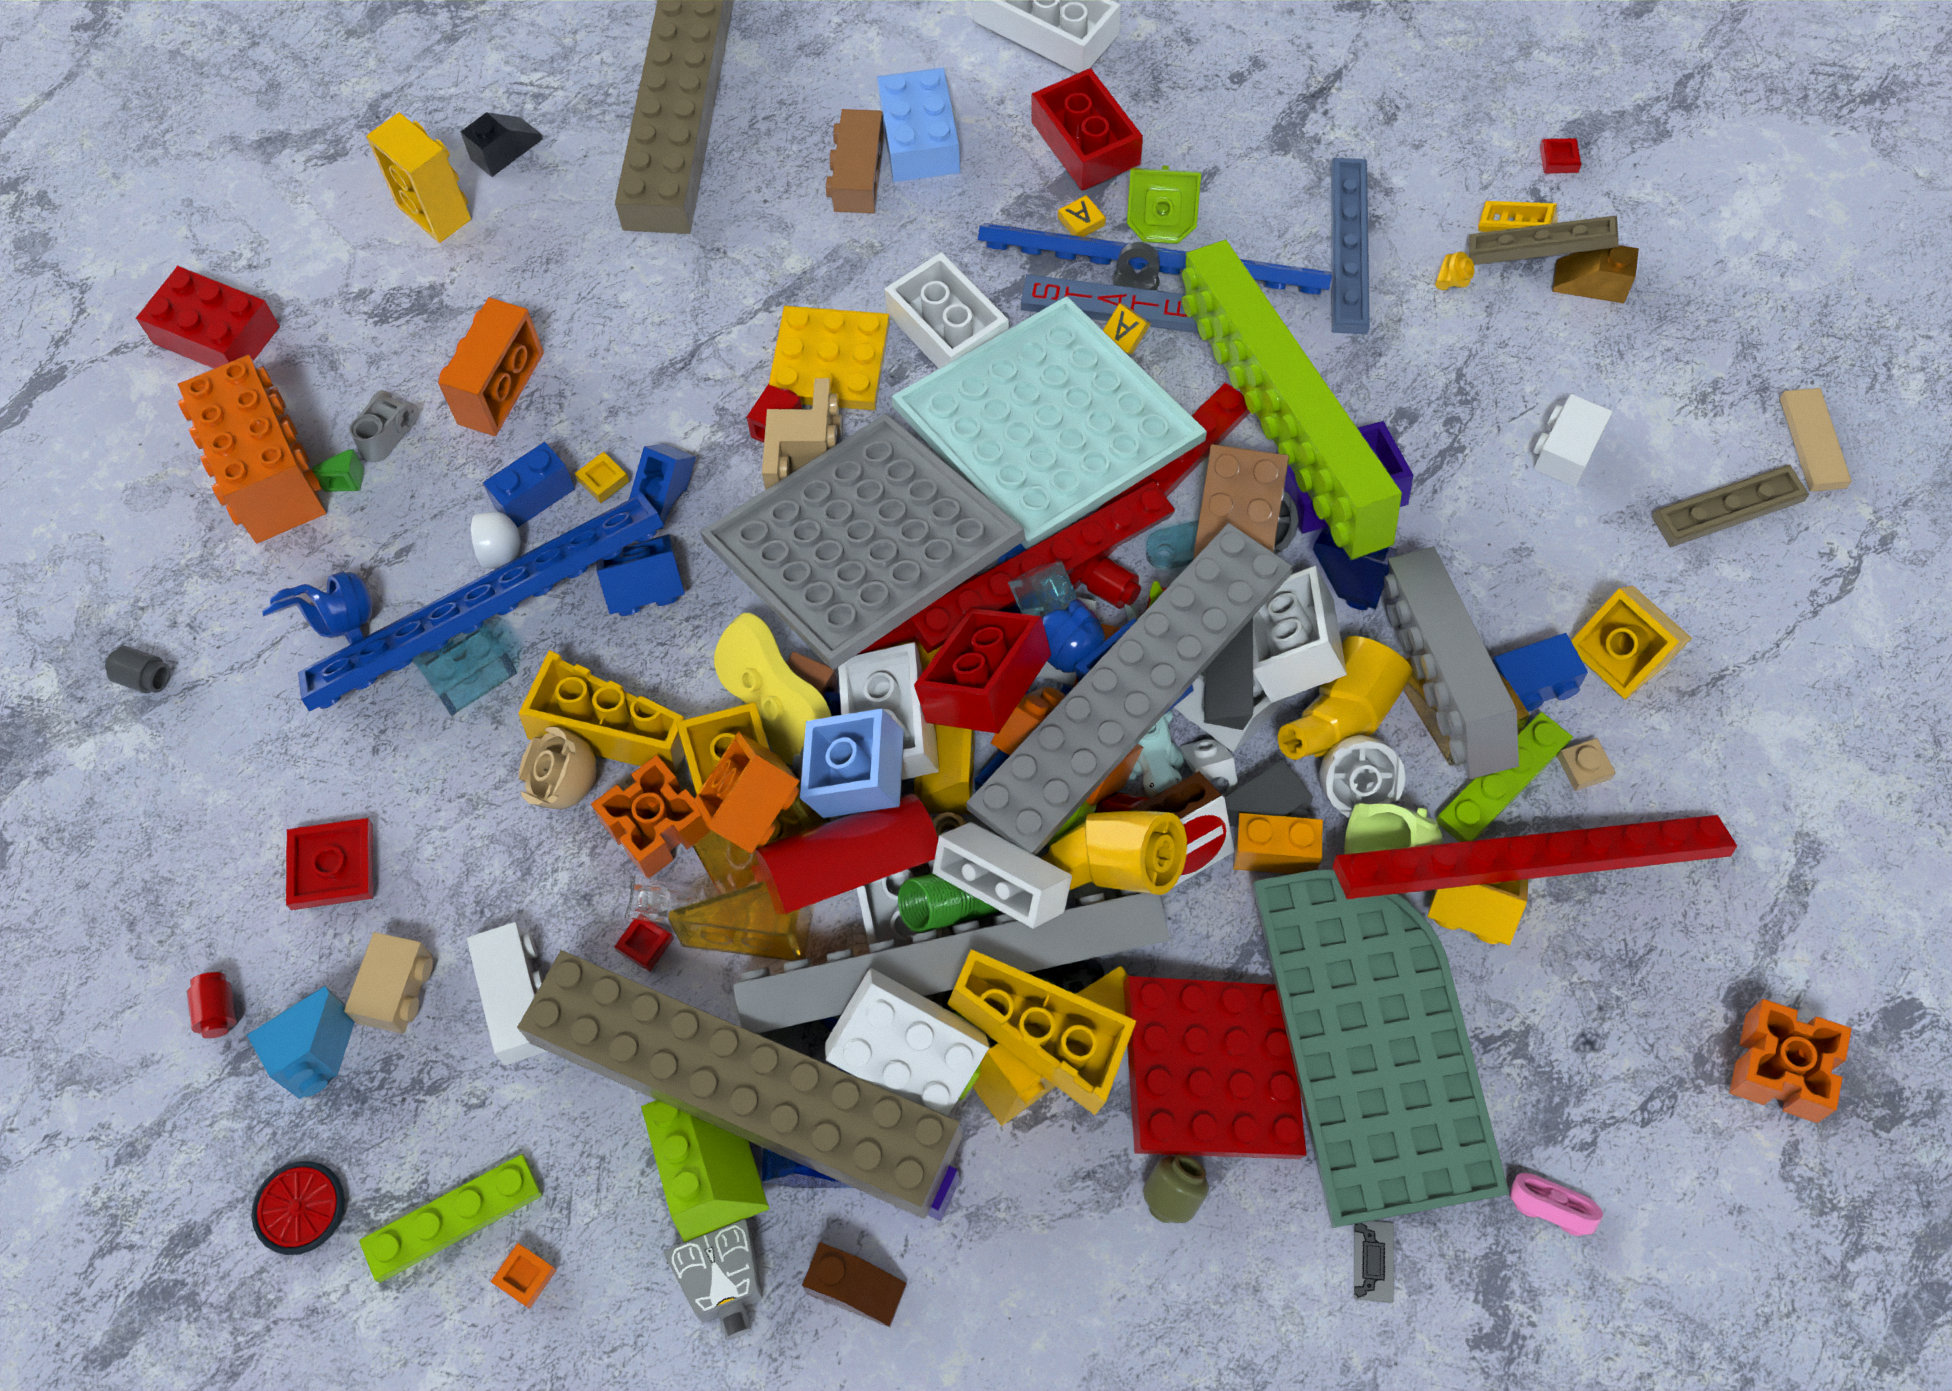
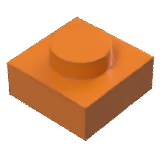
(523, 1275)

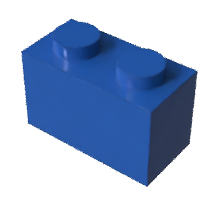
(529, 484)
(1543, 671)

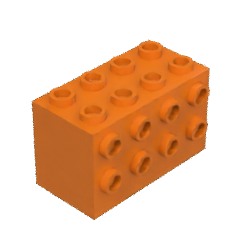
(251, 449)

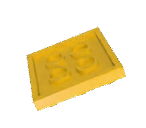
(834, 346)

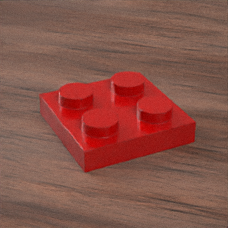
(329, 864)

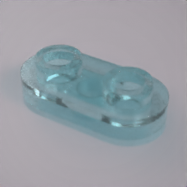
(1177, 541)

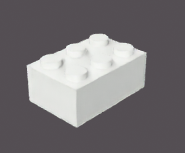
(943, 311)
(1297, 637)
(906, 1044)

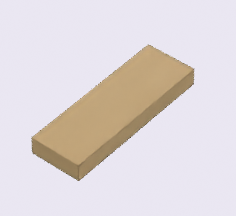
(1815, 440)

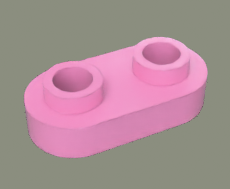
(1556, 1204)

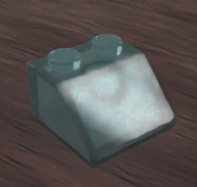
(465, 668)

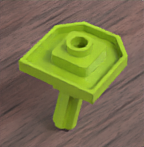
(1163, 203)

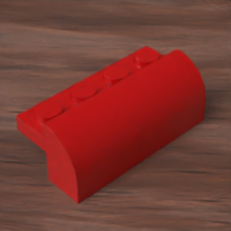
(845, 854)

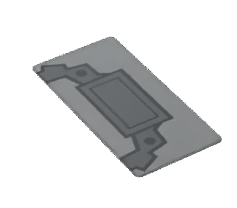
(1374, 1261)

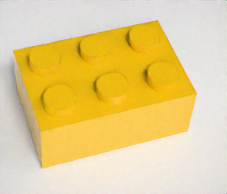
(419, 176)

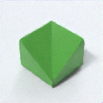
(340, 472)

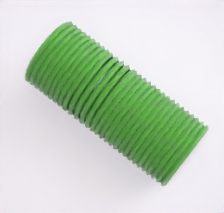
(934, 903)

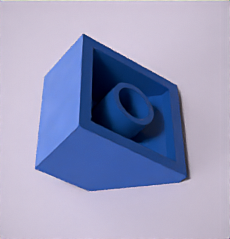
(641, 576)

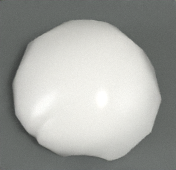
(494, 539)

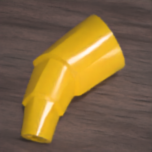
(1349, 703)
(1123, 851)

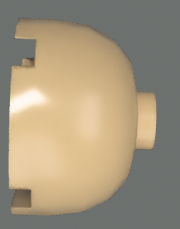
(557, 769)

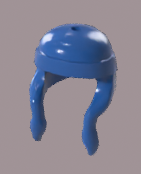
(335, 613)
(1072, 635)

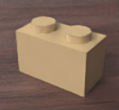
(389, 983)

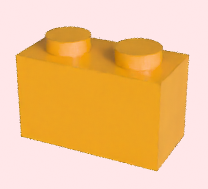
(1277, 844)

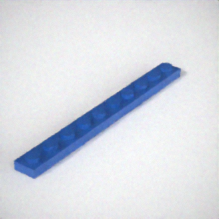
(1171, 260)

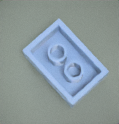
(919, 124)

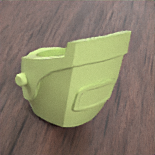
(1389, 827)

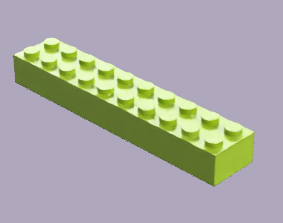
(1291, 401)

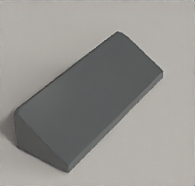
(1230, 683)

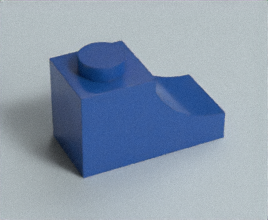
(662, 476)

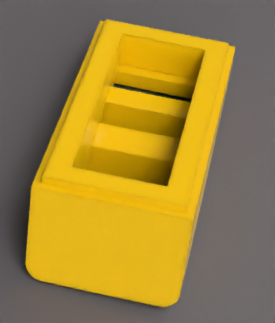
(1524, 213)

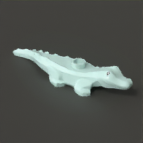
(1160, 757)

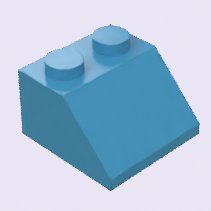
(305, 1043)

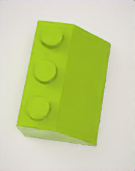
(703, 1171)

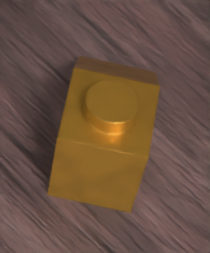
(1597, 273)

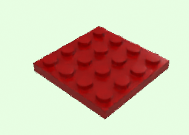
(1211, 1070)

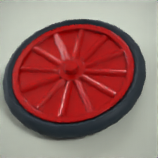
(298, 1208)

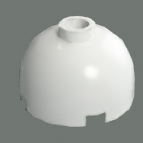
(1361, 772)

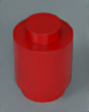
(1111, 582)
(211, 1005)

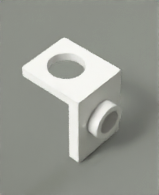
(1212, 761)

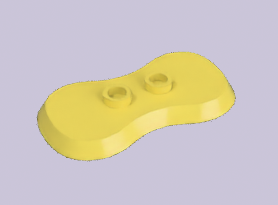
(756, 672)

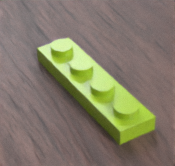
(1491, 794)
(450, 1218)

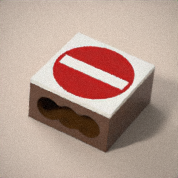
(1204, 820)

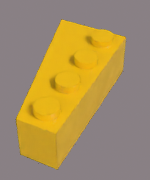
(601, 714)
(1045, 1026)
(1010, 1084)

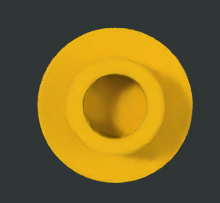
(1455, 271)

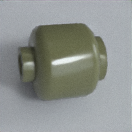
(1176, 1189)

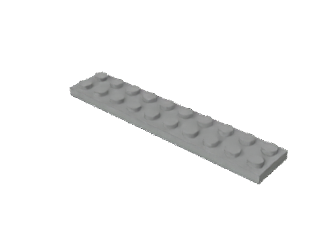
(1128, 690)

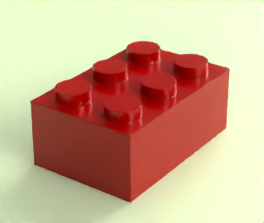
(1086, 129)
(206, 319)
(983, 670)

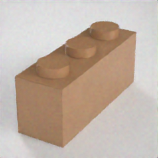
(856, 161)

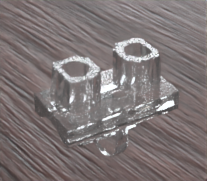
(654, 898)

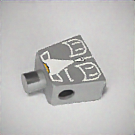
(719, 1276)

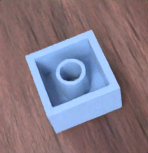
(852, 763)

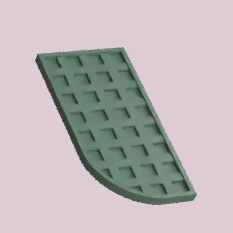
(1377, 1051)

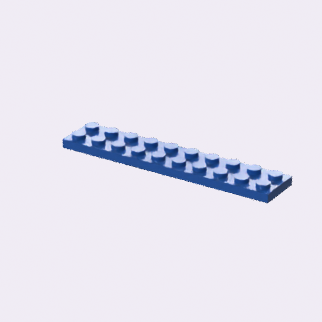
(477, 601)

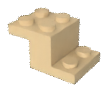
(800, 435)

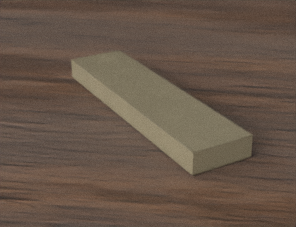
(1544, 240)
(1730, 505)

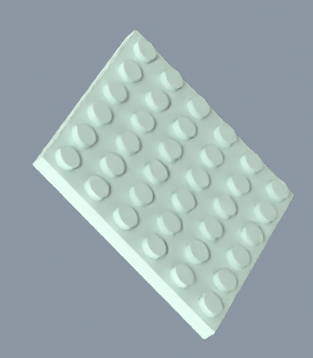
(1048, 419)

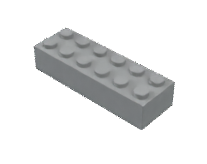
(1452, 663)

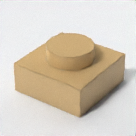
(1586, 764)

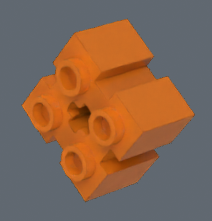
(657, 795)
(1790, 1061)

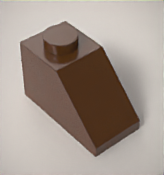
(853, 1285)

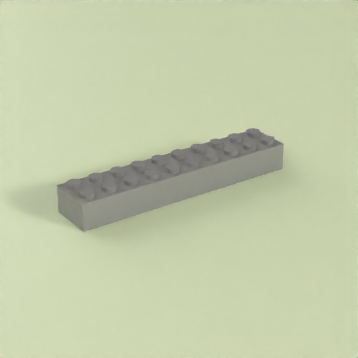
(935, 962)

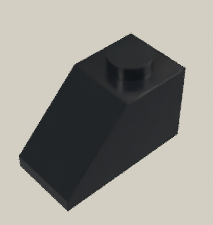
(498, 140)

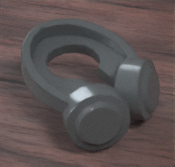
(1145, 279)

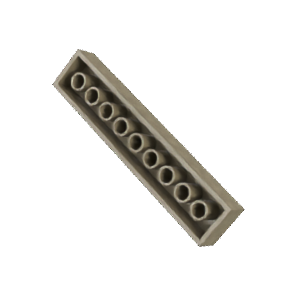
(673, 116)
(743, 1083)

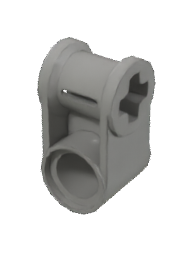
(382, 426)

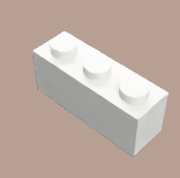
(1002, 874)
(506, 987)

